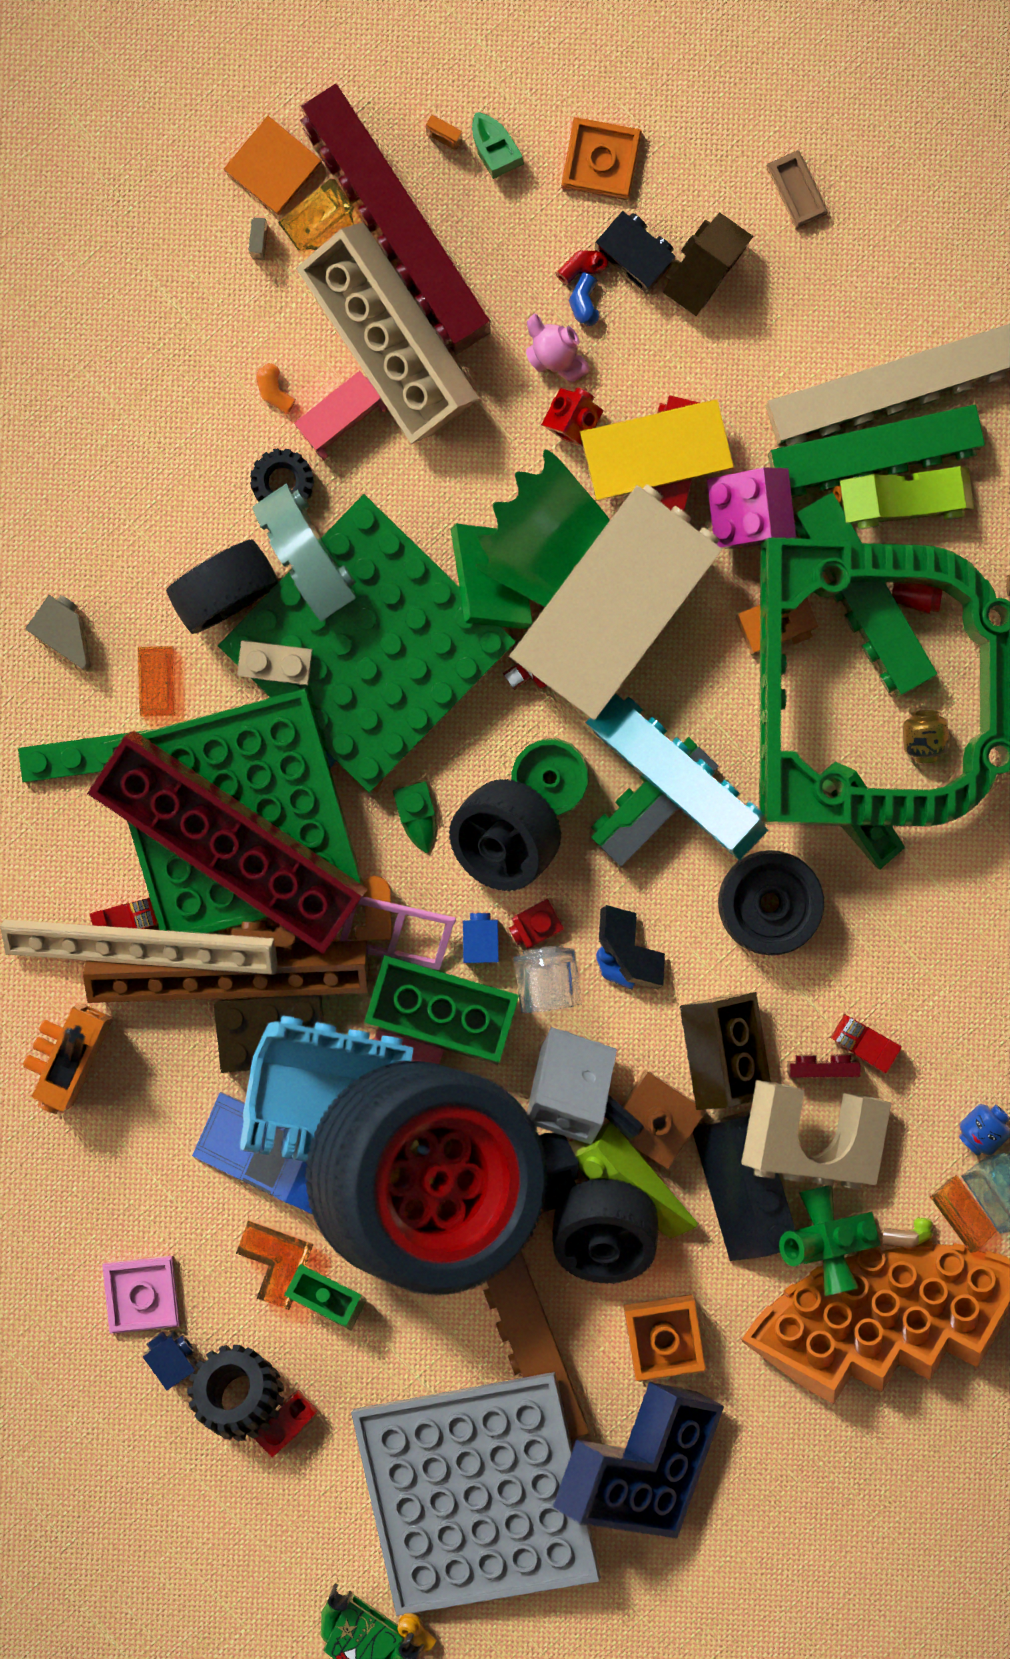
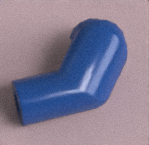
(581, 303)
(610, 969)

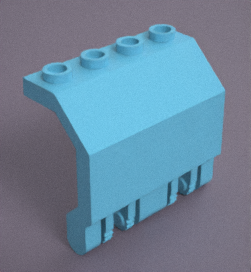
(298, 1077)

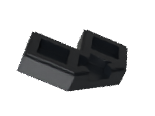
(637, 963)

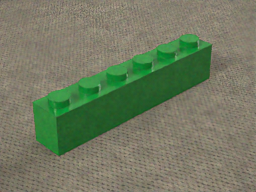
(881, 449)
(869, 606)

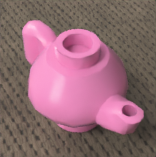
(555, 349)

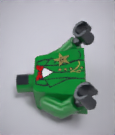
(361, 1632)

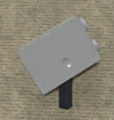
(574, 1087)

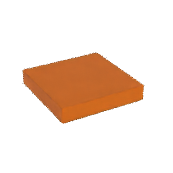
(601, 158)
(272, 165)

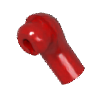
(582, 261)

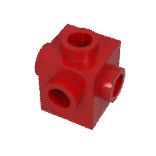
(572, 413)

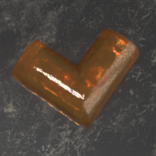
(281, 1253)

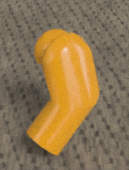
(411, 1623)

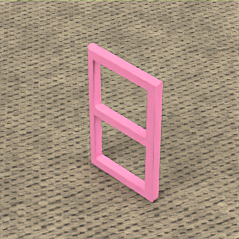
(402, 911)

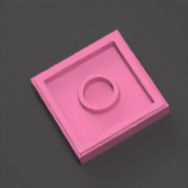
(141, 1294)

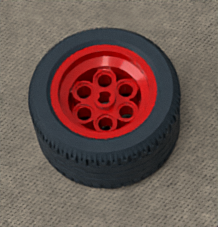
(488, 1179)

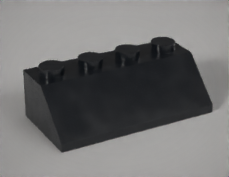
(747, 1206)

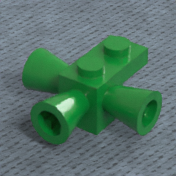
(829, 1240)

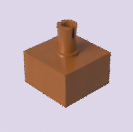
(666, 1116)

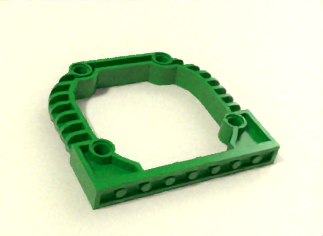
(788, 786)

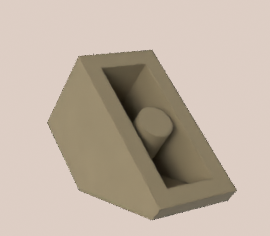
(61, 629)

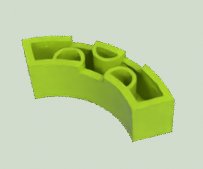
(893, 498)

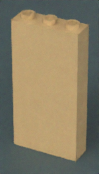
(616, 600)

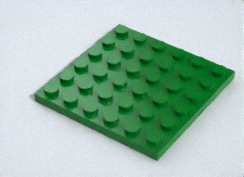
(386, 658)
(271, 763)

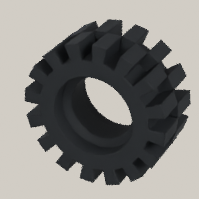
(276, 460)

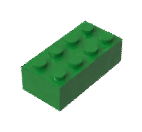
(441, 1010)

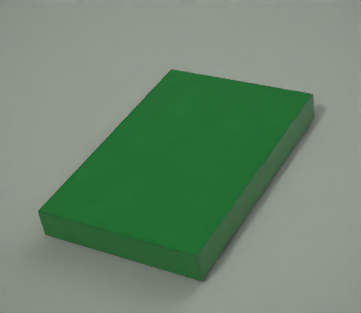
(482, 597)

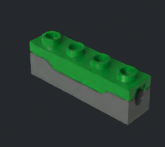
(638, 815)

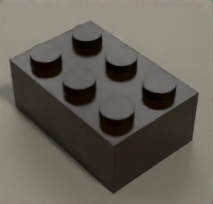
(244, 1021)
(724, 1049)

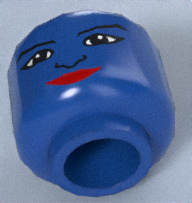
(985, 1129)

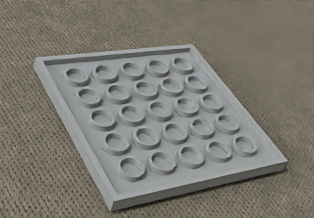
(470, 1493)

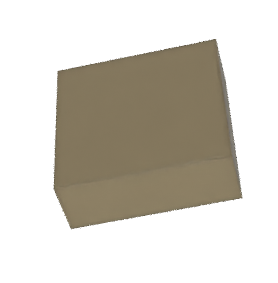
(258, 238)

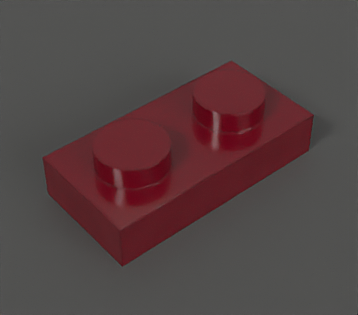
(838, 1066)

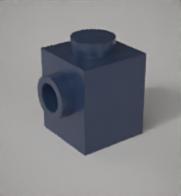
(170, 1358)

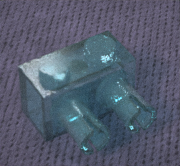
(991, 1187)

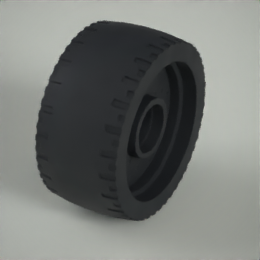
(222, 586)
(505, 835)
(798, 908)
(605, 1231)

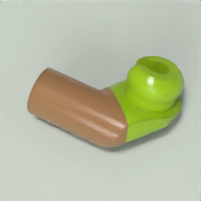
(909, 1238)

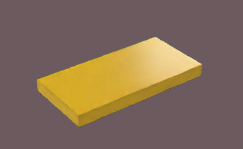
(657, 449)

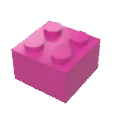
(751, 507)

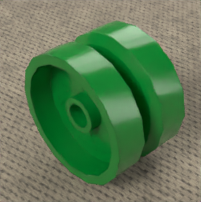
(561, 758)

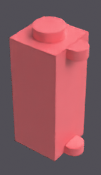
(339, 412)

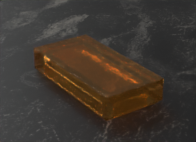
(156, 681)
(963, 1214)

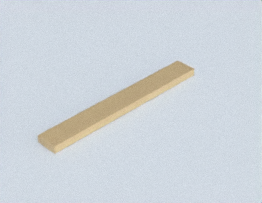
(139, 946)

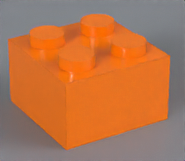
(664, 1337)

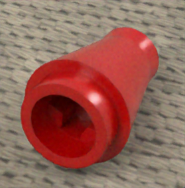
(918, 596)

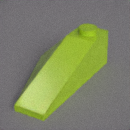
(616, 1159)

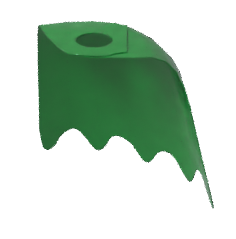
(542, 531)

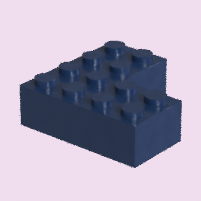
(652, 1478)

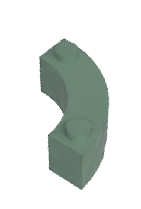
(298, 544)

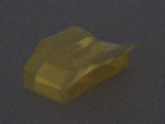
(318, 217)

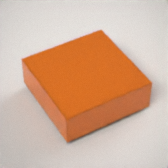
(443, 132)

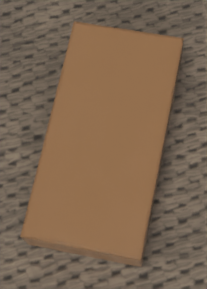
(797, 189)

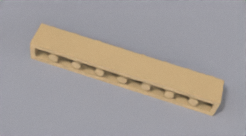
(891, 386)

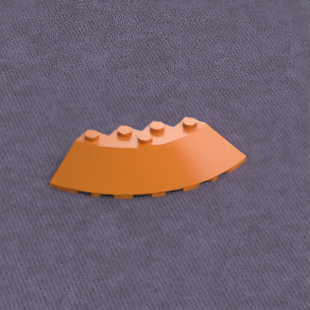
(905, 1313)

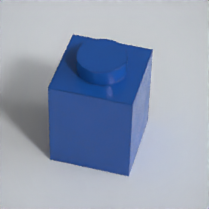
(480, 939)

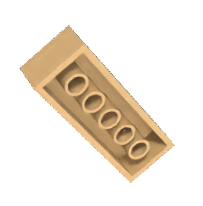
(387, 332)

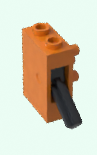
(68, 1058)

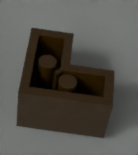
(707, 261)

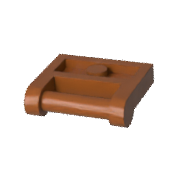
(259, 929)

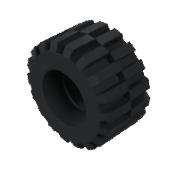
(212, 1381)

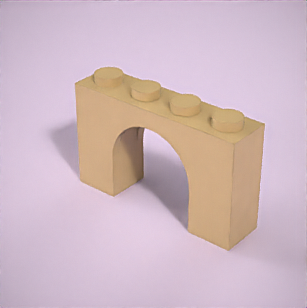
(851, 1157)

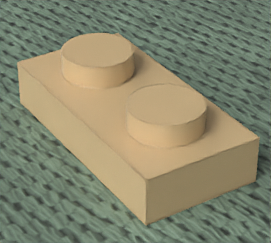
(275, 662)

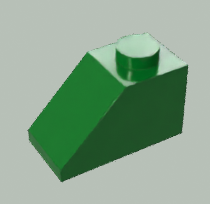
(325, 1297)

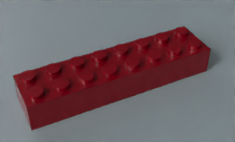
(395, 218)
(227, 841)

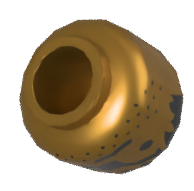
(925, 736)

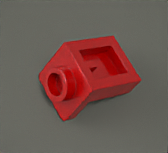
(535, 924)

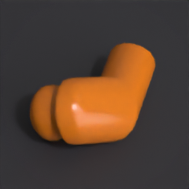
(269, 388)

